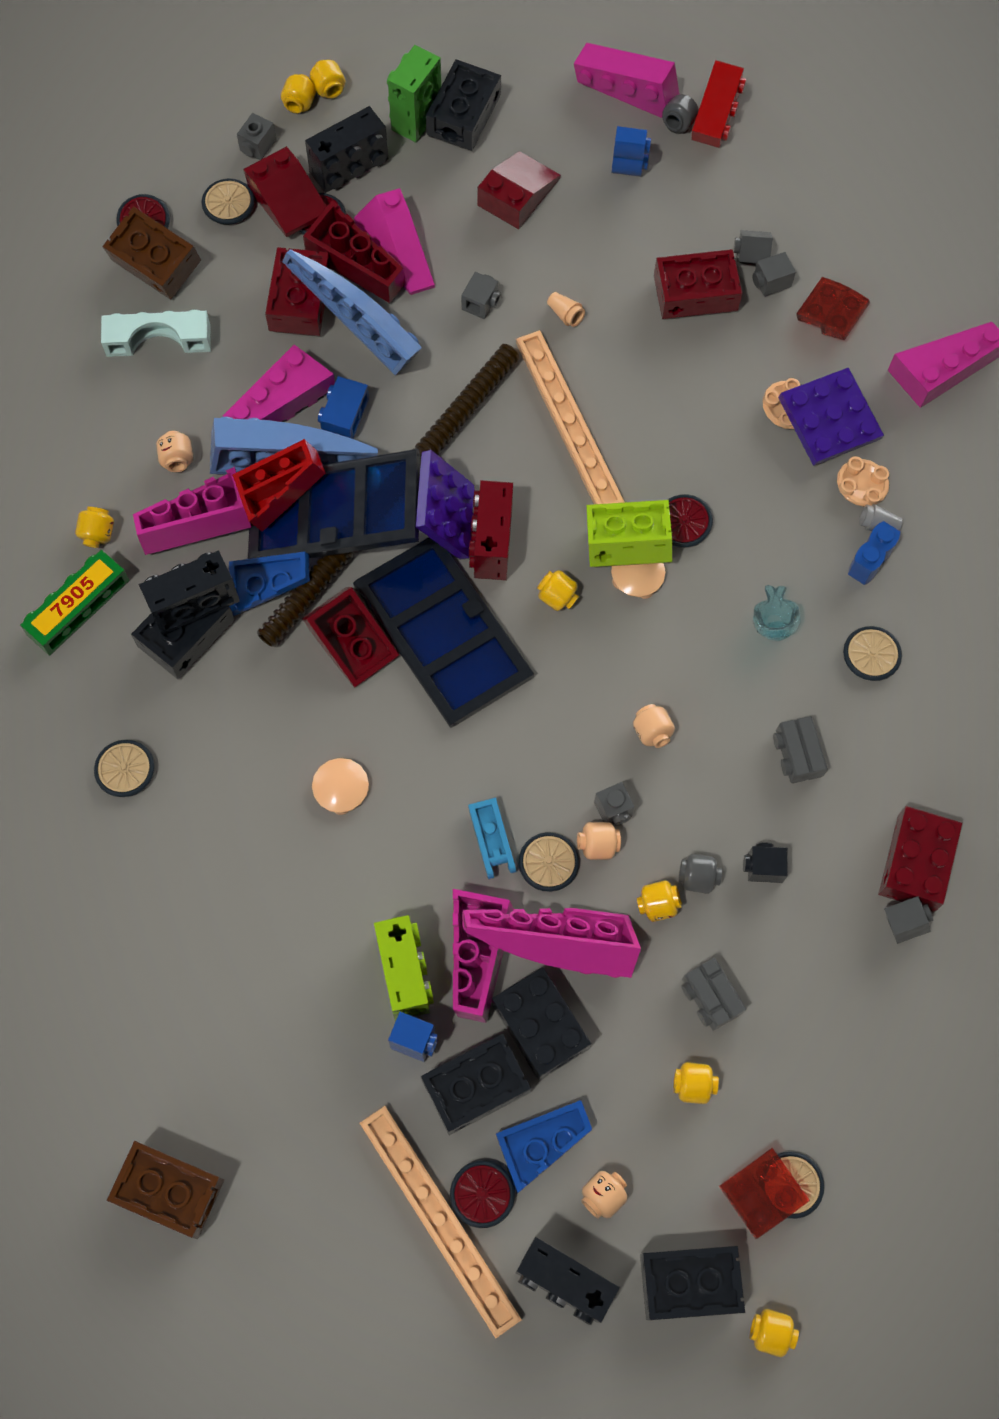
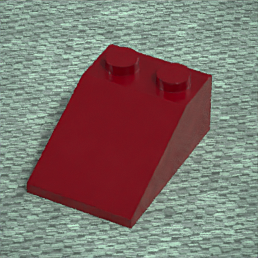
(515, 188)
(285, 191)
(350, 636)

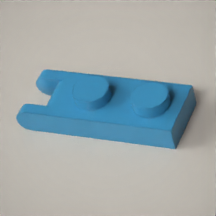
(491, 835)

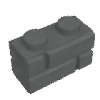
(800, 750)
(712, 994)

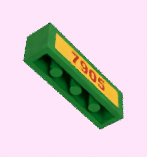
(74, 602)

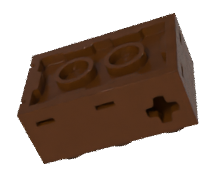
(152, 253)
(165, 1190)

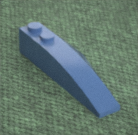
(358, 312)
(250, 440)

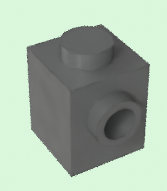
(256, 136)
(753, 246)
(774, 274)
(480, 295)
(614, 804)
(909, 919)

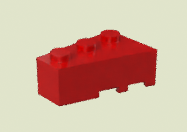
(718, 104)
(277, 482)

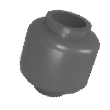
(680, 113)
(699, 873)

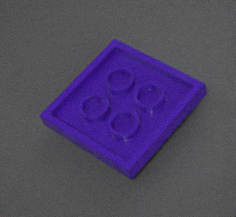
(830, 416)
(445, 505)

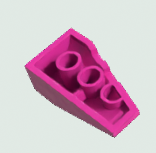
(392, 228)

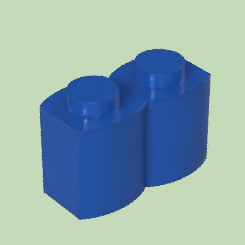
(630, 150)
(874, 552)

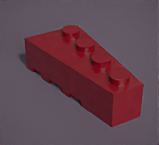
(354, 253)

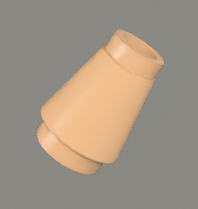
(566, 309)

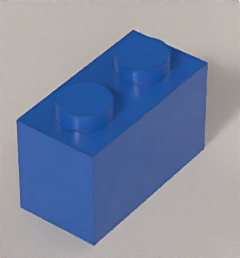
(344, 407)
(413, 1037)

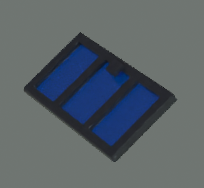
(348, 510)
(443, 631)

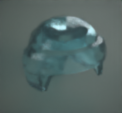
(776, 616)

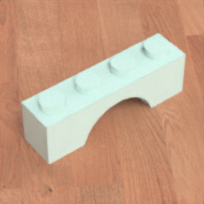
(126, 332)

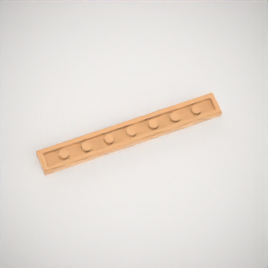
(568, 419)
(440, 1222)

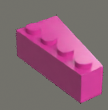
(628, 77)
(943, 363)
(284, 388)
(192, 516)
(474, 960)

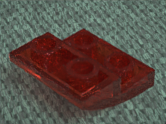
(833, 308)
(764, 1193)

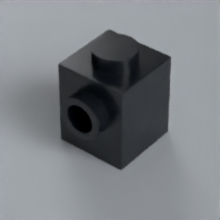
(766, 863)

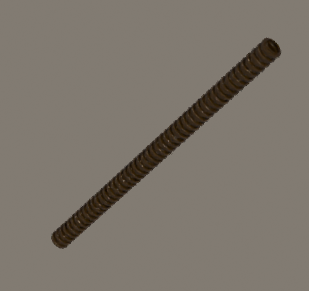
(434, 440)

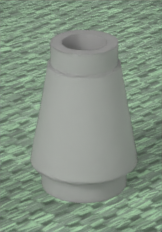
(874, 515)

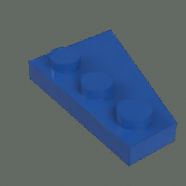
(267, 578)
(542, 1141)

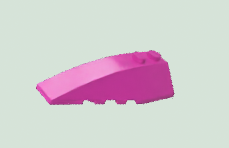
(567, 940)

